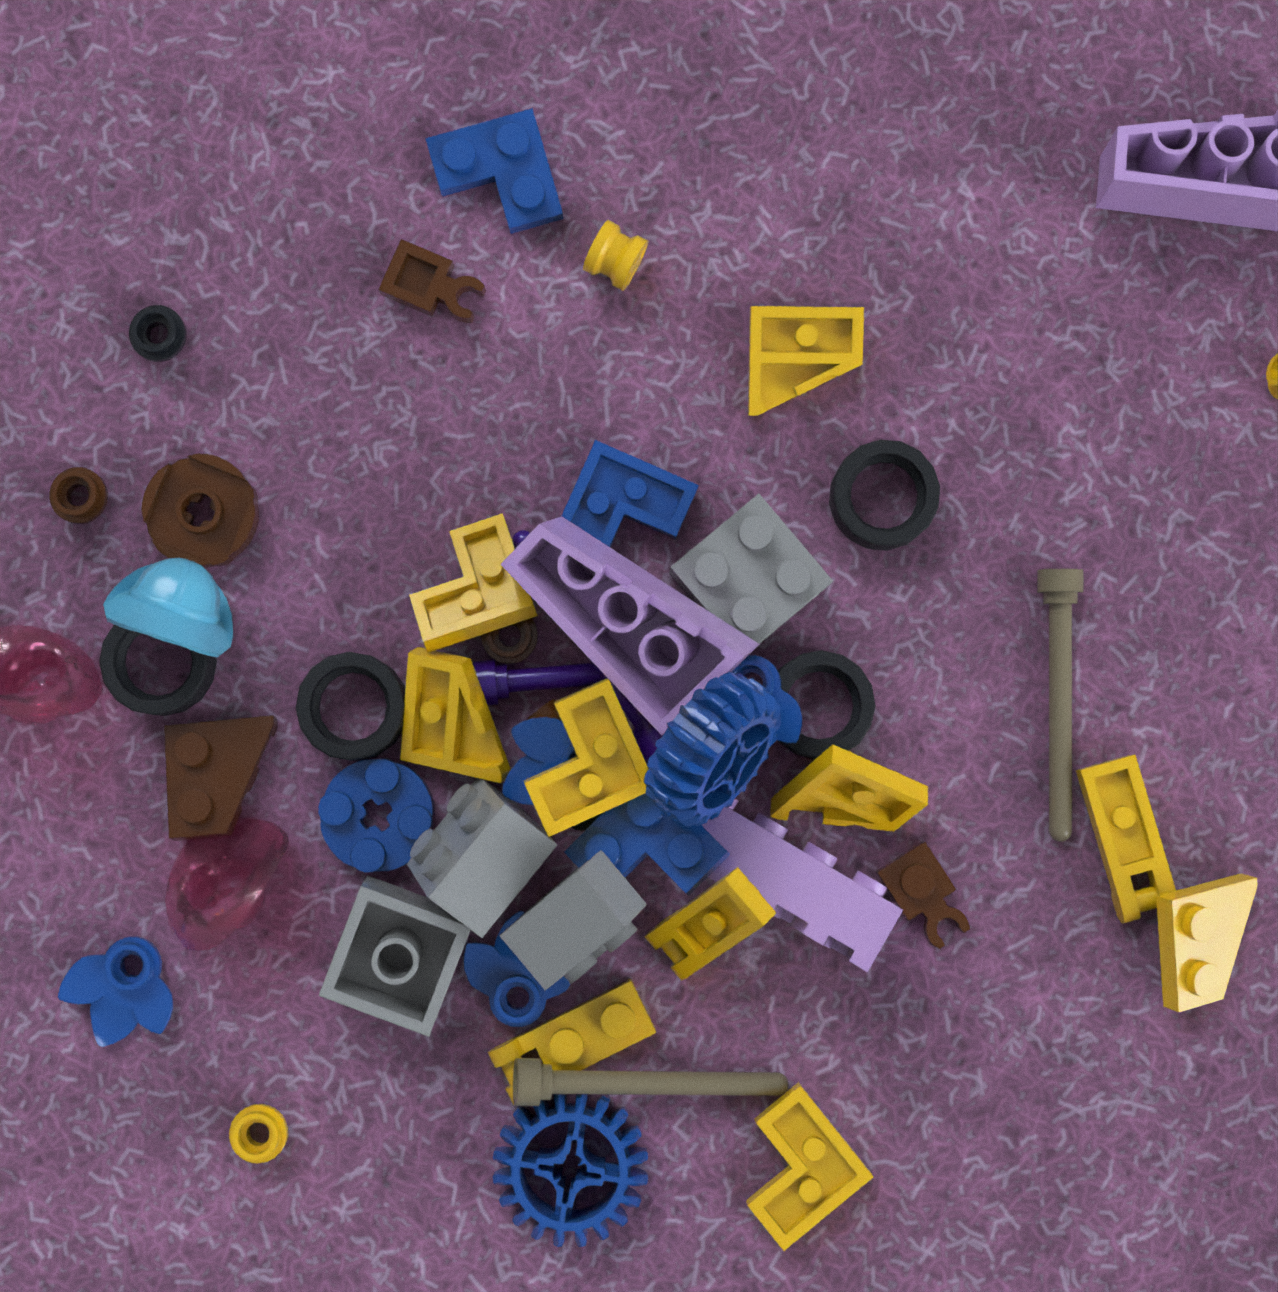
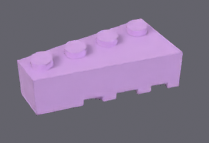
(1195, 171)
(625, 619)
(805, 887)

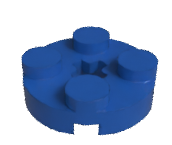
(343, 810)

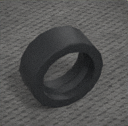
(918, 469)
(125, 692)
(861, 695)
(310, 697)

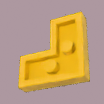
(481, 599)
(606, 767)
(819, 1173)

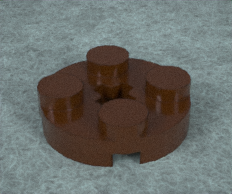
(189, 481)

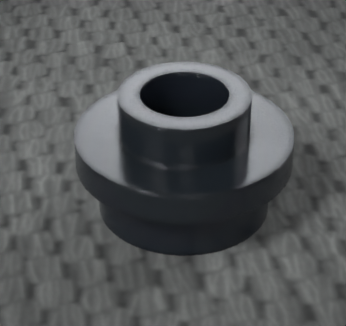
(143, 324)

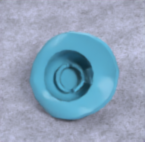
(174, 604)

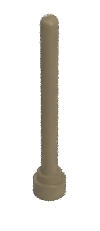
(1060, 591)
(538, 1082)

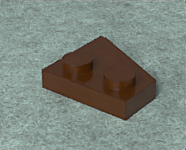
(211, 772)

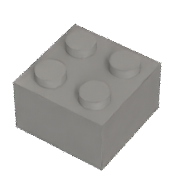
(751, 572)
(479, 855)
(395, 956)

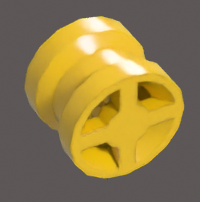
(615, 255)

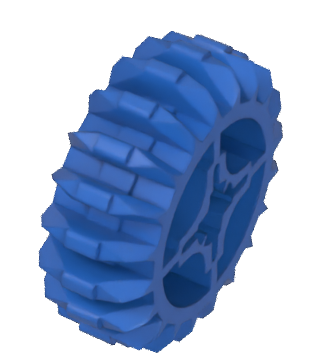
(712, 749)
(543, 1162)

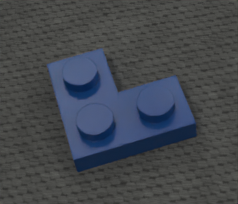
(501, 152)
(624, 486)
(639, 830)

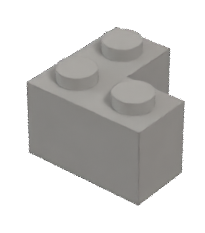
(575, 922)

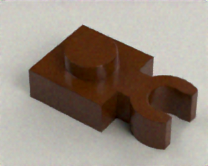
(424, 280)
(918, 887)

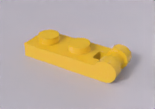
(1125, 834)
(711, 923)
(581, 1033)

